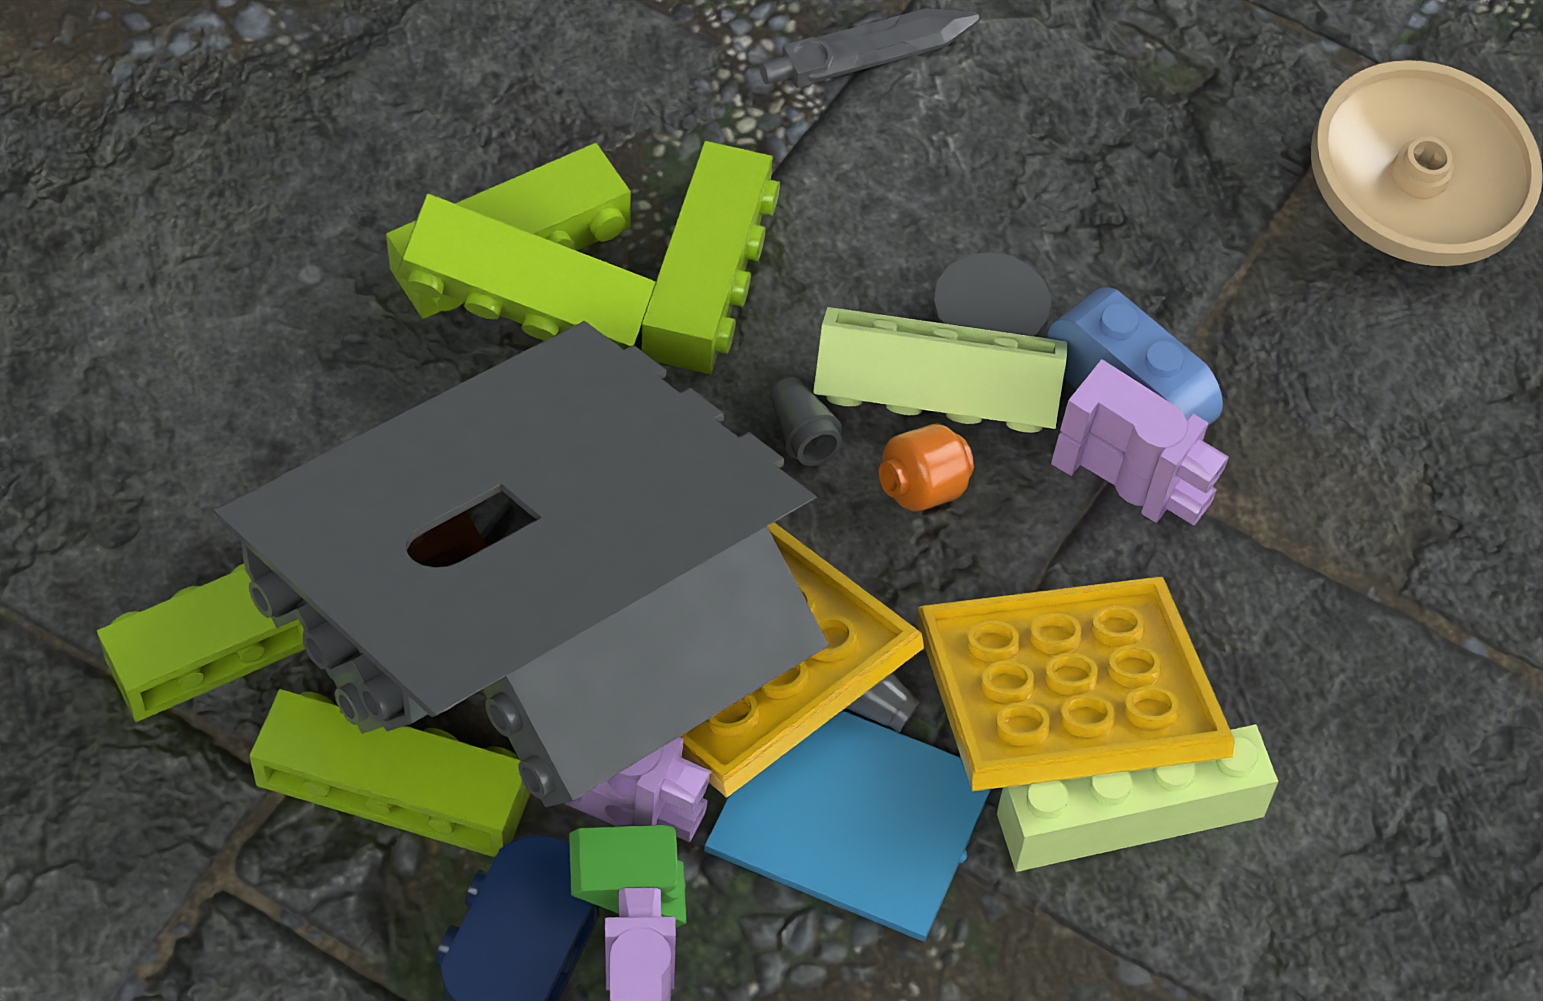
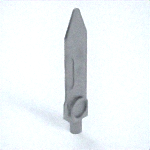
(866, 46)

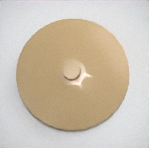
(1426, 163)

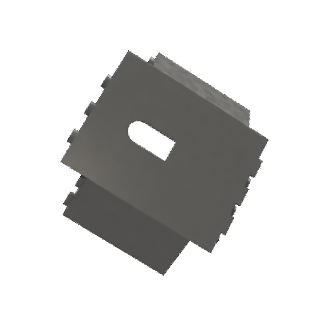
(594, 628)

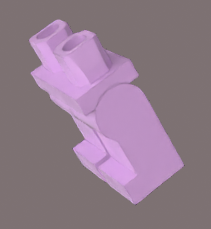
(1139, 445)
(652, 792)
(640, 948)

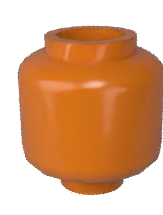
(926, 467)

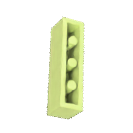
(940, 369)
(1131, 808)

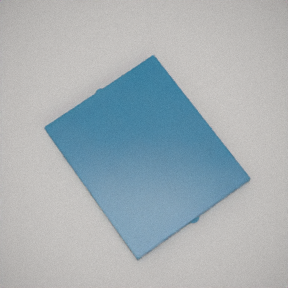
(856, 822)

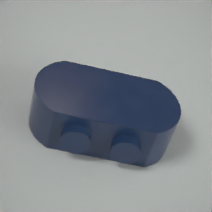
(519, 927)

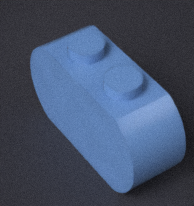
(1124, 336)

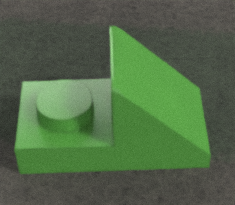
(627, 857)

